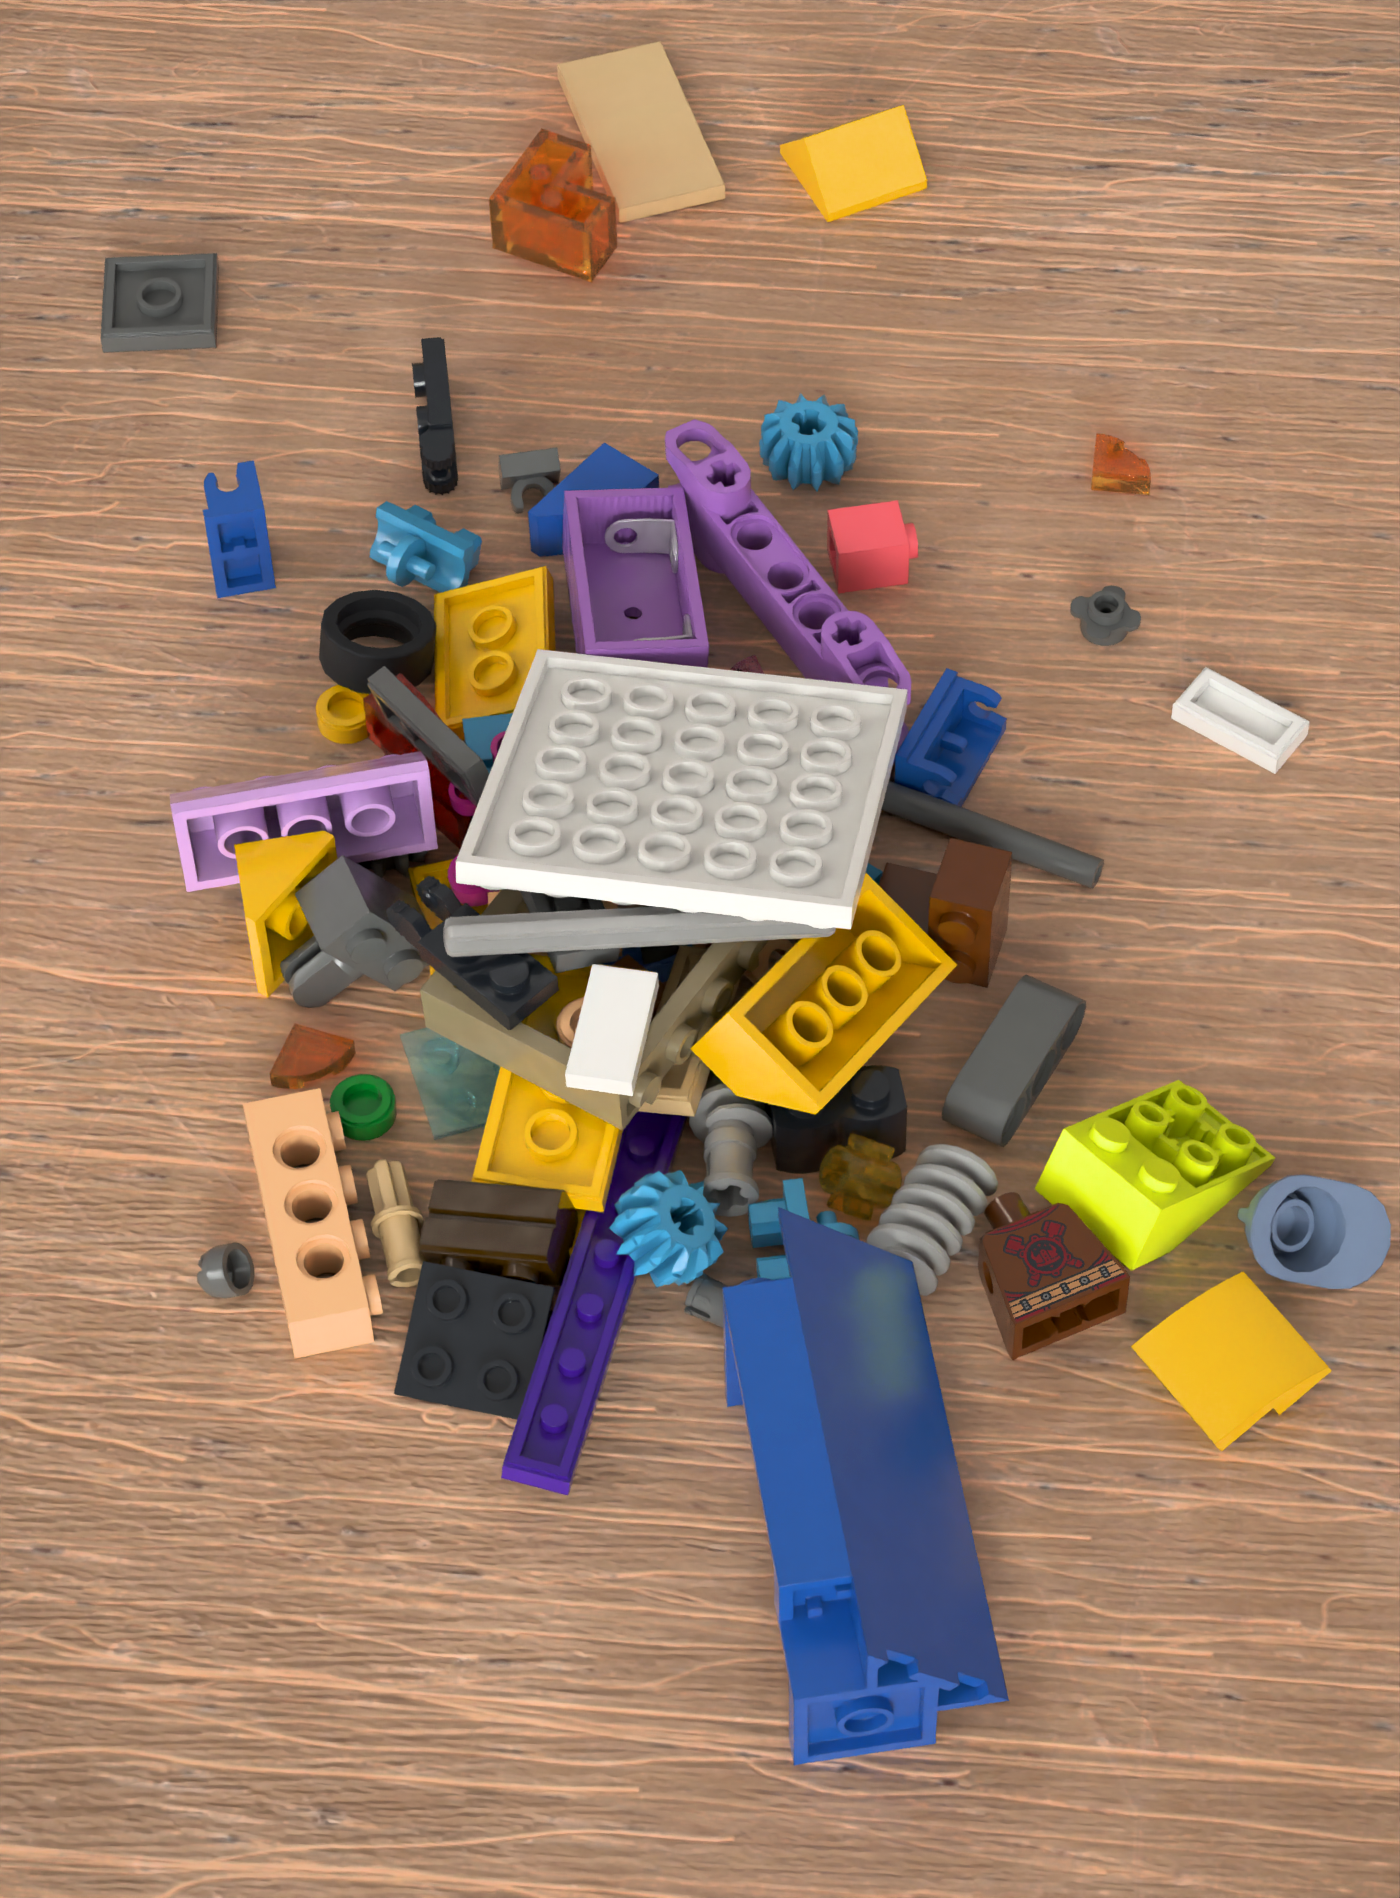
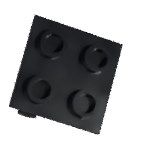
(473, 1340)

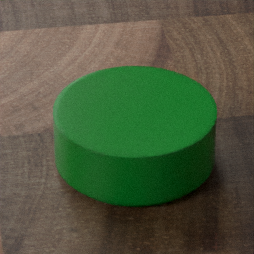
(364, 1106)

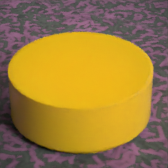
(341, 715)

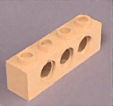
(318, 1311)

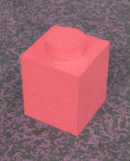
(870, 546)

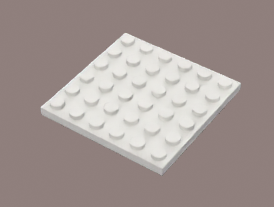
(686, 789)

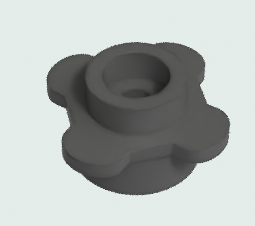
(1105, 616)

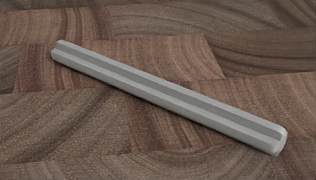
(608, 930)

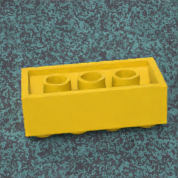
(825, 1007)

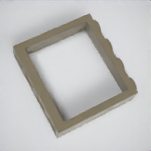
(545, 1060)

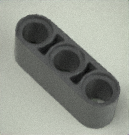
(1014, 1060)

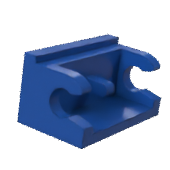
(238, 535)
(950, 740)

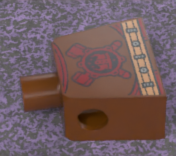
(1046, 1274)

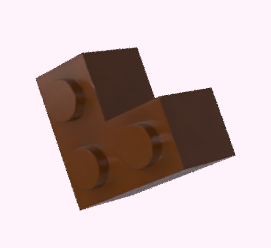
(959, 906)

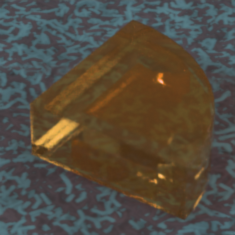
(1118, 468)
(310, 1056)

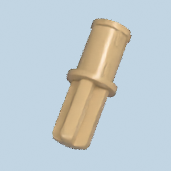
(396, 1222)

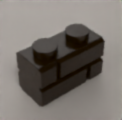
(500, 1230)

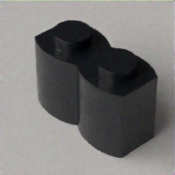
(867, 1105)

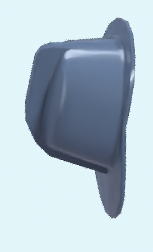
(1317, 1231)

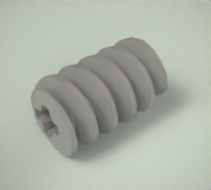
(935, 1210)

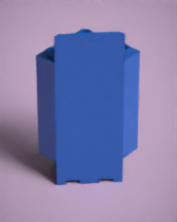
(858, 1498)

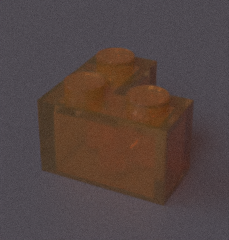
(550, 209)

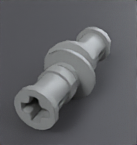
(731, 1135)

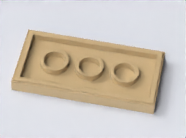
(641, 131)

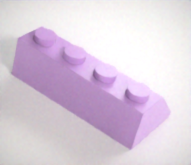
(368, 806)

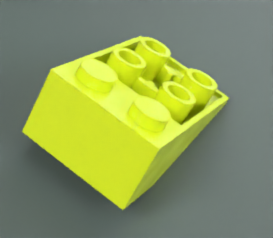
(1151, 1170)

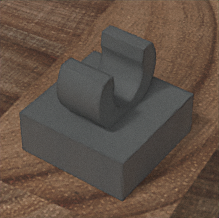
(526, 471)

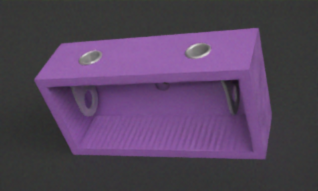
(637, 559)

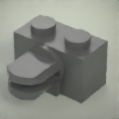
(350, 935)

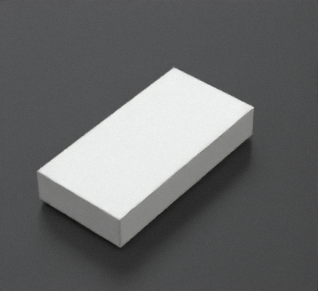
(1240, 720)
(612, 1030)

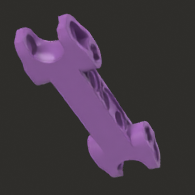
(745, 542)

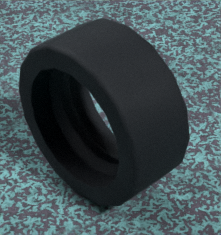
(378, 615)

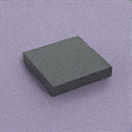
(160, 302)

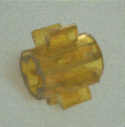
(860, 1177)

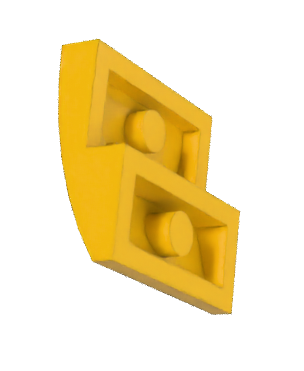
(1230, 1359)

